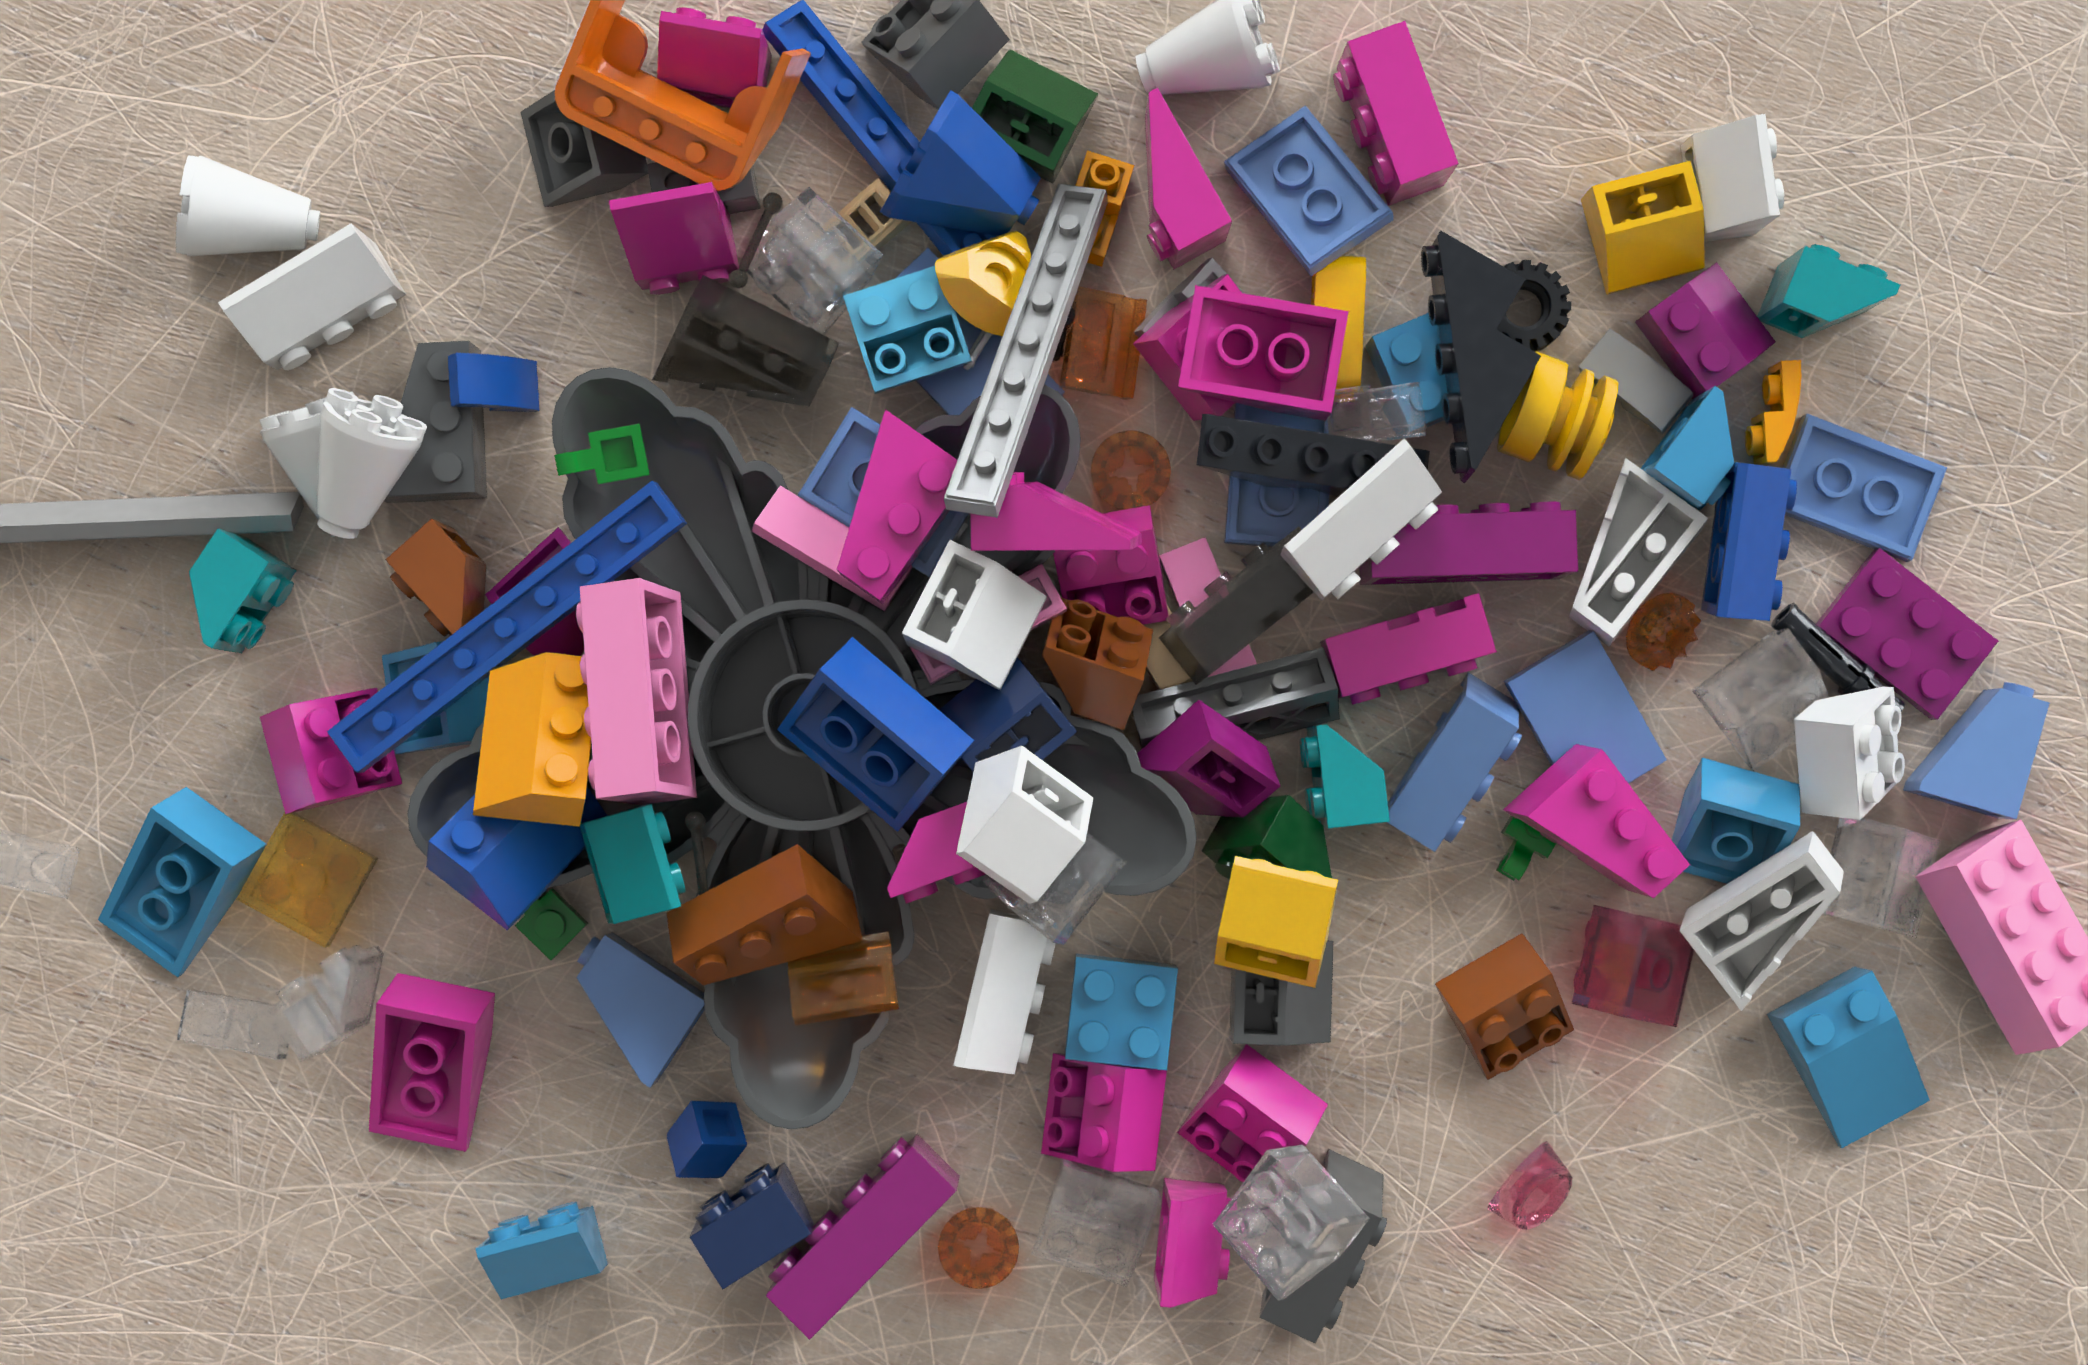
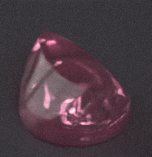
(1533, 1189)

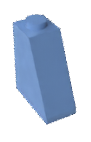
(1985, 754)
(640, 1003)

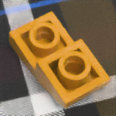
(1114, 177)
(1772, 429)

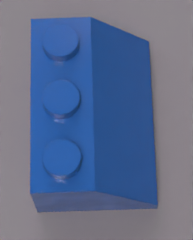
(1748, 543)
(874, 733)
(505, 861)

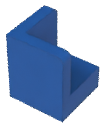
(706, 1139)

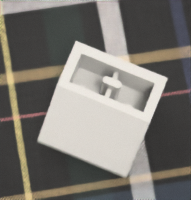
(1735, 177)
(973, 615)
(1848, 752)
(1022, 822)

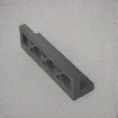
(1245, 695)

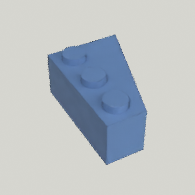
(1455, 764)

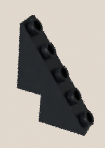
(1479, 362)
(1287, 455)

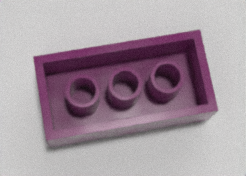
(1482, 547)
(863, 1236)

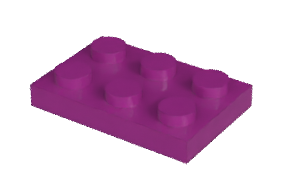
(1906, 634)

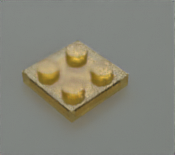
(307, 879)

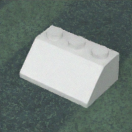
(314, 298)
(1363, 522)
(1003, 995)

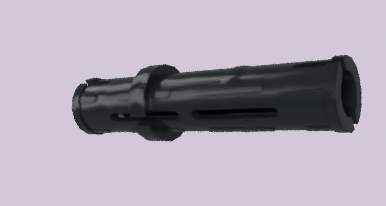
(1828, 654)

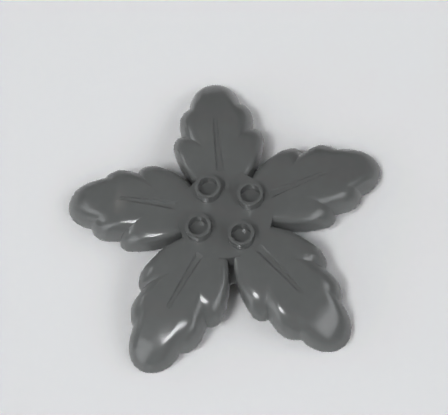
(752, 645)

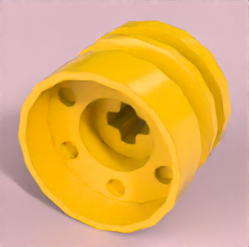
(1563, 417)

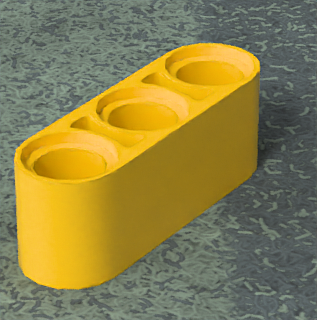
(1343, 287)

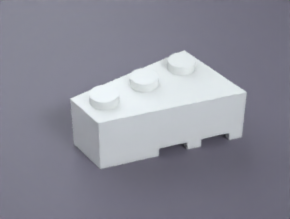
(1634, 551)
(1762, 915)

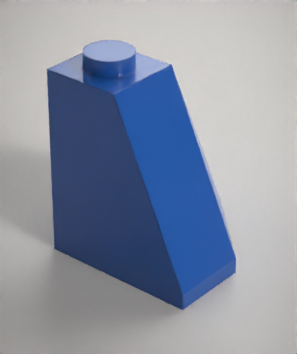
(963, 176)

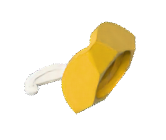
(984, 283)

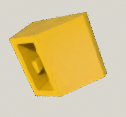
(1646, 227)
(1275, 921)

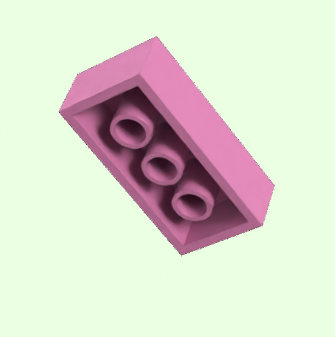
(636, 692)
(2014, 935)

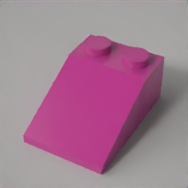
(1183, 204)
(676, 237)
(1263, 352)
(1047, 520)
(429, 1060)
(1188, 1243)

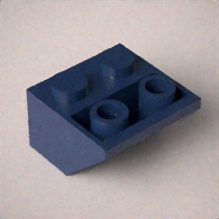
(1008, 717)
(752, 1224)

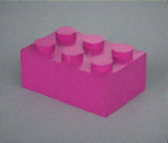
(1394, 114)

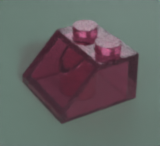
(1633, 967)

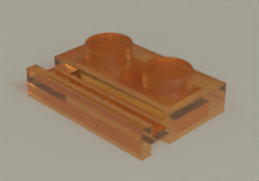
(1100, 344)
(844, 981)

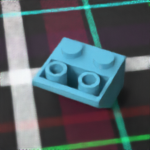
(906, 330)

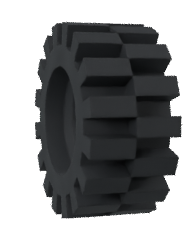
(1553, 306)

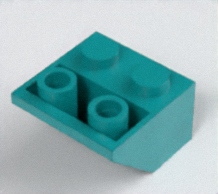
(1820, 291)
(235, 590)
(1345, 781)
(632, 863)

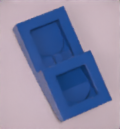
(493, 382)

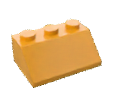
(535, 742)

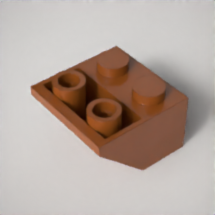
(443, 574)
(1098, 661)
(1505, 1006)

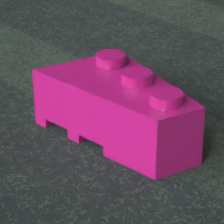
(896, 508)
(1409, 648)
(1601, 820)

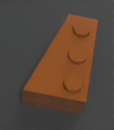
(763, 919)

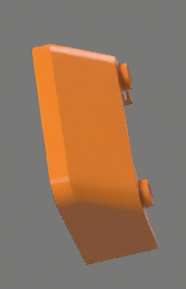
(615, 98)

